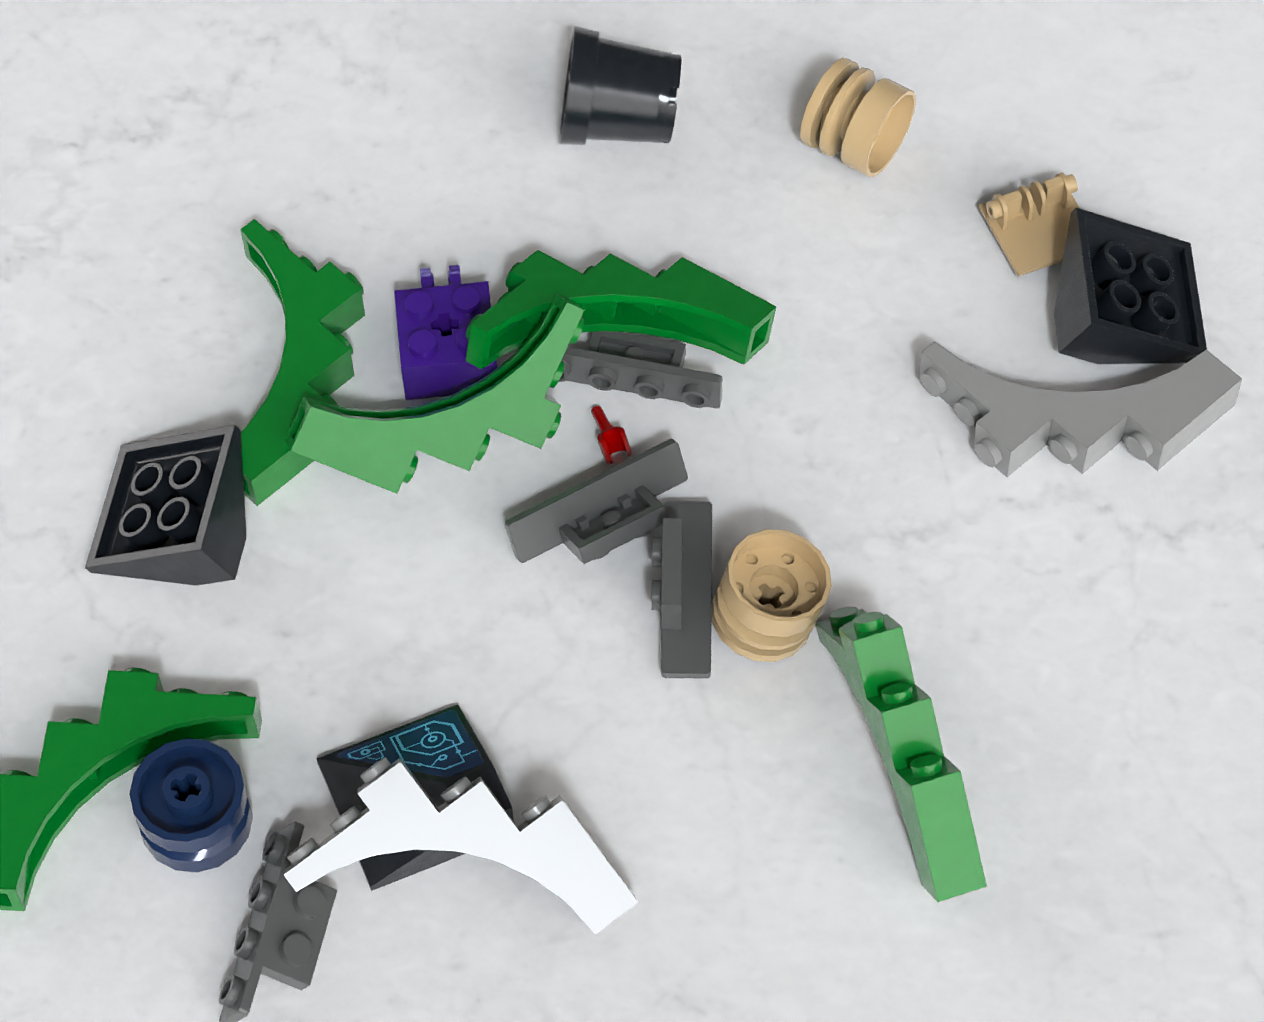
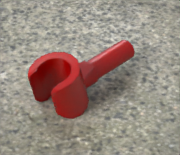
(610, 438)

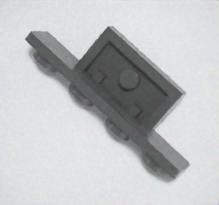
(641, 367)
(603, 509)
(685, 589)
(282, 929)

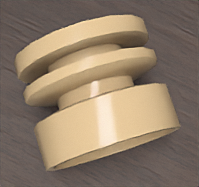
(857, 117)
(770, 595)

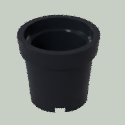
(618, 91)

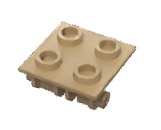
(1033, 222)

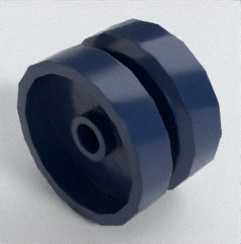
(191, 805)

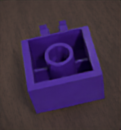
(433, 334)

